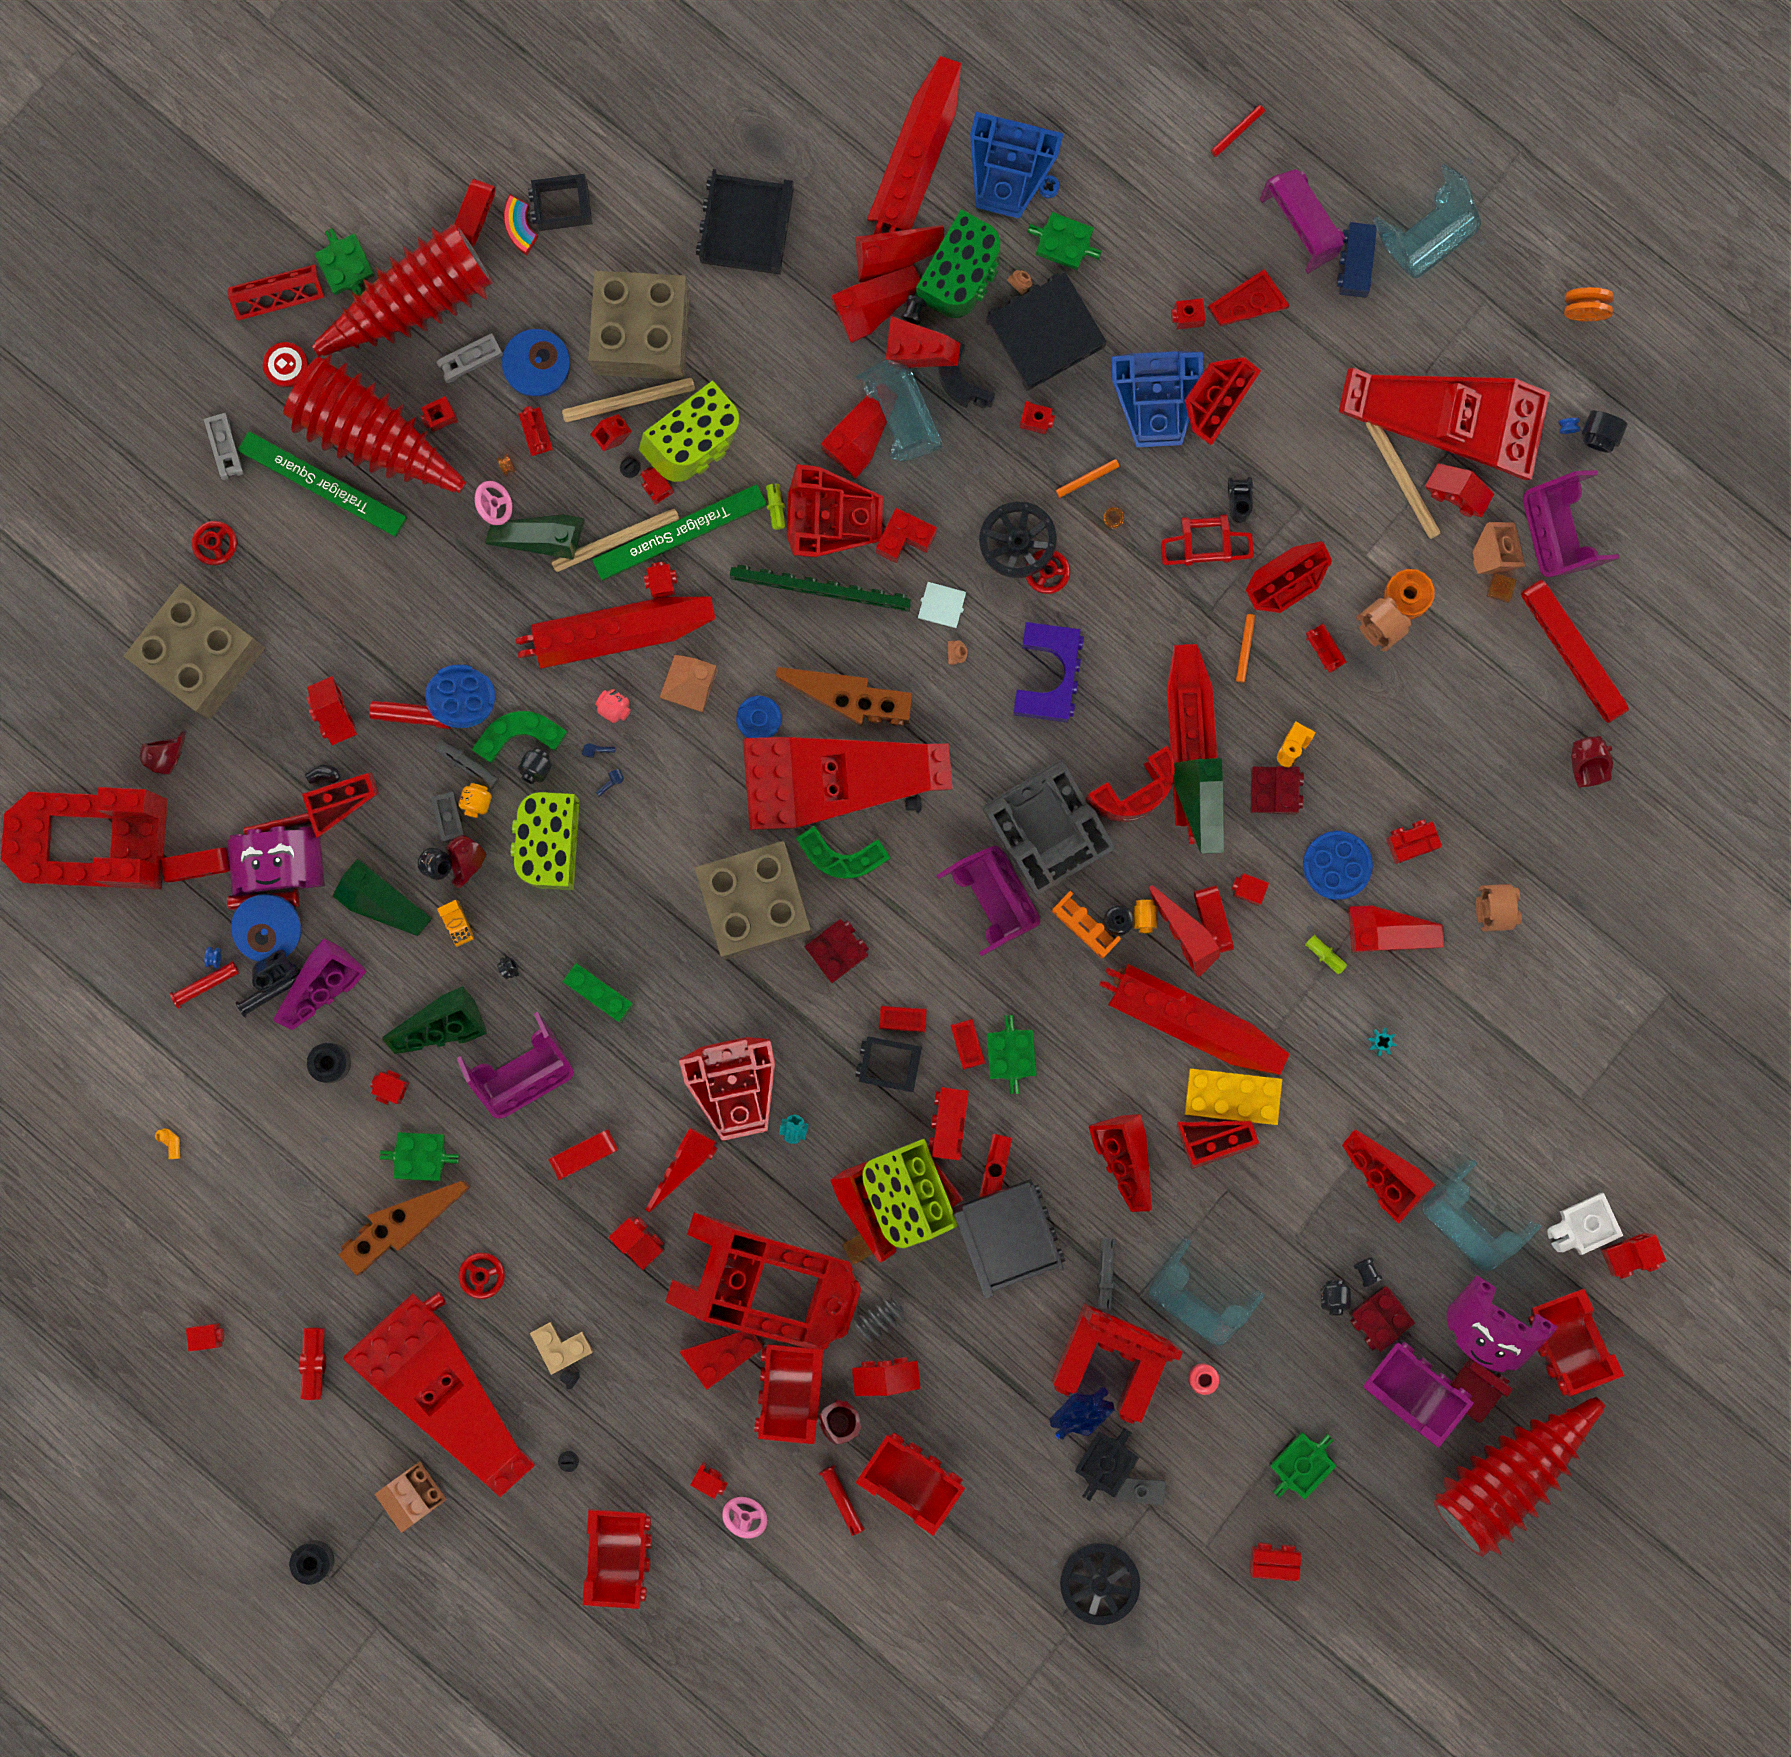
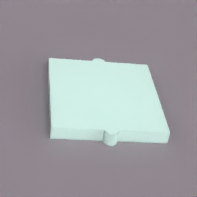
(942, 605)

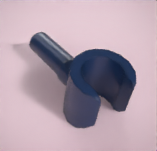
(589, 750)
(616, 778)

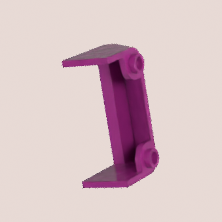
(1305, 216)
(1554, 529)
(998, 893)
(523, 1078)

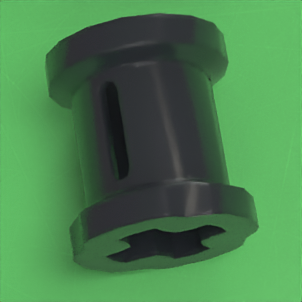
(909, 315)
(1367, 1271)

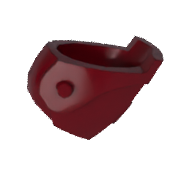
(162, 755)
(1591, 761)
(466, 859)
(839, 1422)

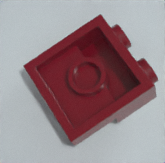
(1276, 790)
(837, 950)
(1381, 1319)

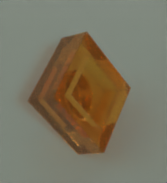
(1501, 587)
(856, 1249)

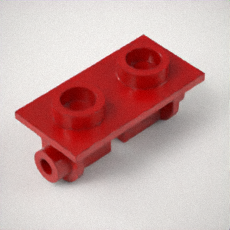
(535, 431)
(1325, 648)

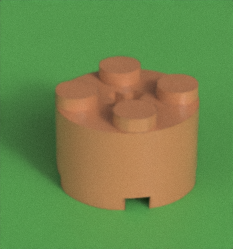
(1383, 623)
(1498, 907)

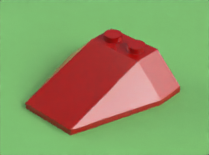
(830, 513)
(732, 1084)

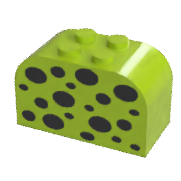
(691, 435)
(546, 840)
(908, 1195)

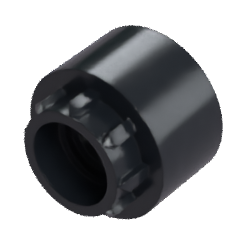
(1603, 431)
(316, 1060)
(302, 1571)

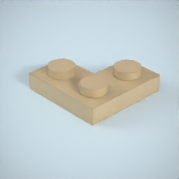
(558, 1353)

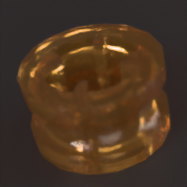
(506, 464)
(1118, 513)

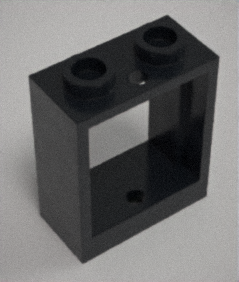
(560, 183)
(913, 1066)

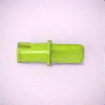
(775, 506)
(1326, 954)

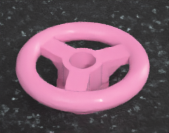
(488, 504)
(743, 1519)

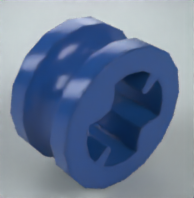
(1049, 194)
(1569, 425)
(212, 957)

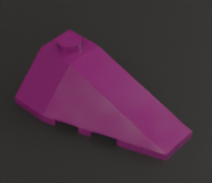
(322, 978)

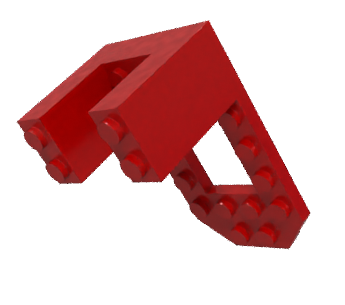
(135, 838)
(734, 1274)
(1133, 1343)

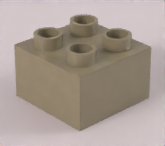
(639, 325)
(194, 651)
(753, 900)

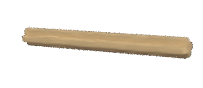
(628, 399)
(1404, 480)
(617, 539)

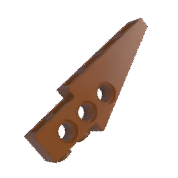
(828, 687)
(418, 1216)

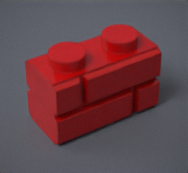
(1413, 842)
(1275, 1562)

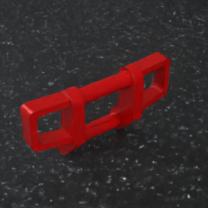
(1190, 558)

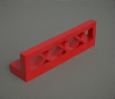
(274, 284)

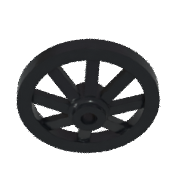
(1018, 535)
(1096, 1577)

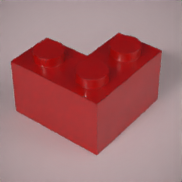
(1460, 488)
(905, 529)
(330, 711)
(637, 1242)
(1634, 1253)
(886, 1377)

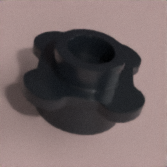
(508, 967)

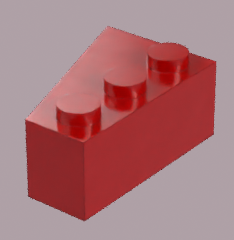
(948, 1123)
(1214, 1141)

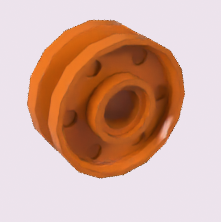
(1589, 304)
(1416, 582)

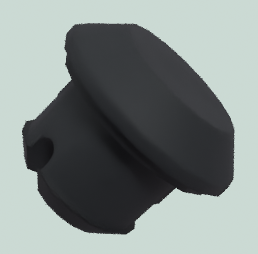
(629, 467)
(914, 803)
(569, 1378)
(568, 1461)

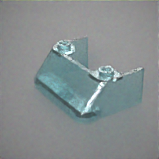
(1438, 232)
(903, 409)
(1449, 1216)
(1169, 1294)

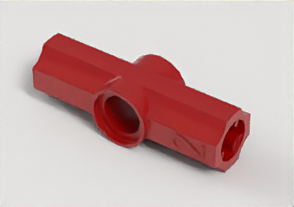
(997, 1154)
(312, 1363)

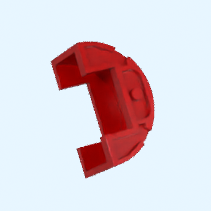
(1144, 801)
(1576, 1349)
(790, 1393)
(911, 1482)
(617, 1558)

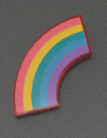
(517, 226)

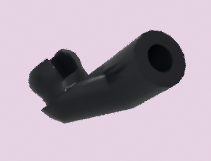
(323, 771)

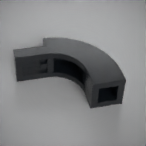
(959, 389)

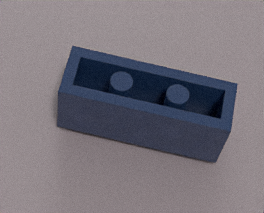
(1357, 260)

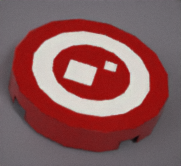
(284, 364)

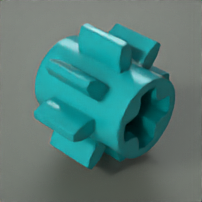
(1387, 1044)
(793, 1129)

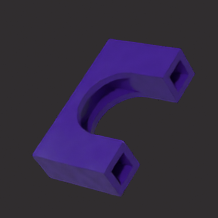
(1064, 644)

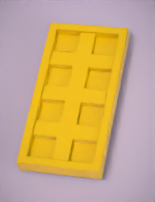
(1233, 1096)

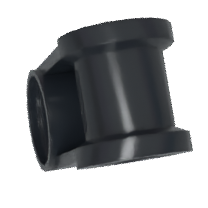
(1240, 494)
(275, 967)

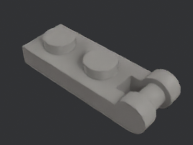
(470, 357)
(223, 445)

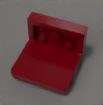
(1483, 1387)

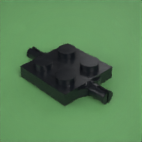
(1107, 1464)

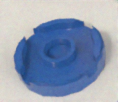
(758, 717)

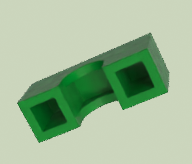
(598, 993)

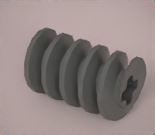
(880, 1319)

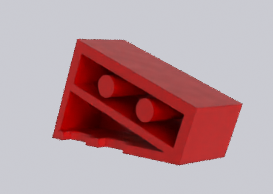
(920, 346)
(337, 801)
(720, 1356)

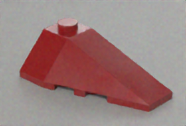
(895, 250)
(873, 301)
(856, 437)
(1196, 942)
(689, 1157)
(1392, 1178)
(855, 1201)

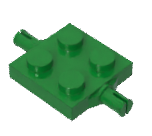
(1064, 241)
(344, 263)
(1011, 1054)
(419, 1156)
(1303, 1465)

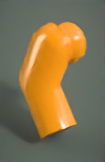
(171, 1140)

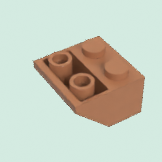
(410, 1497)

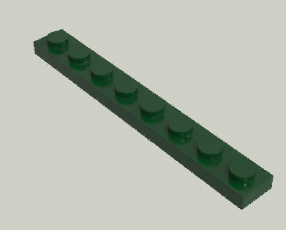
(812, 586)

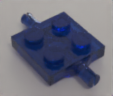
(1082, 1414)

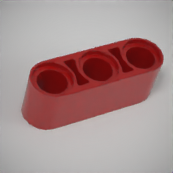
(475, 209)
(195, 865)
(1213, 916)
(583, 1154)

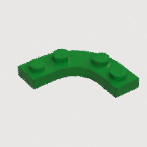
(517, 724)
(841, 865)

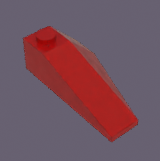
(1388, 930)
(1125, 1150)

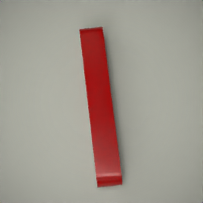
(1574, 651)

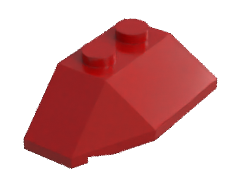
(1218, 395)
(1289, 577)

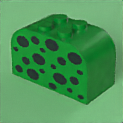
(961, 267)

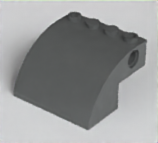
(1048, 828)

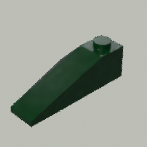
(542, 535)
(1201, 795)
(373, 897)
(445, 1020)

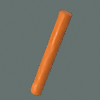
(1087, 478)
(1245, 648)

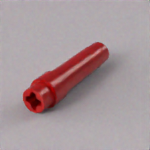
(403, 713)

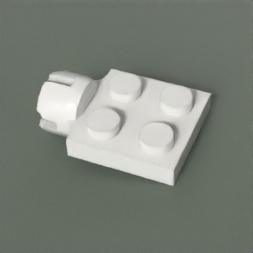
(1585, 1226)

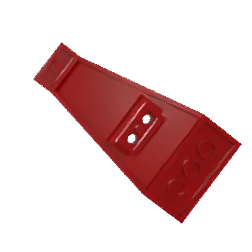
(1497, 415)
(792, 781)
(410, 1358)

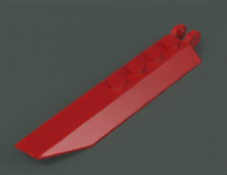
(917, 148)
(616, 629)
(1189, 715)
(1194, 1021)

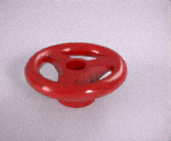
(210, 535)
(1065, 571)
(478, 1293)

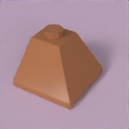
(1498, 549)
(689, 682)

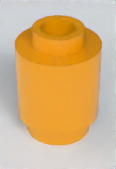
(1145, 916)

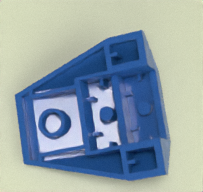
(1009, 162)
(1154, 392)

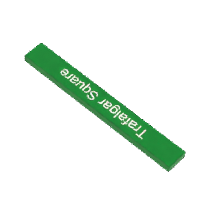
(322, 484)
(679, 532)

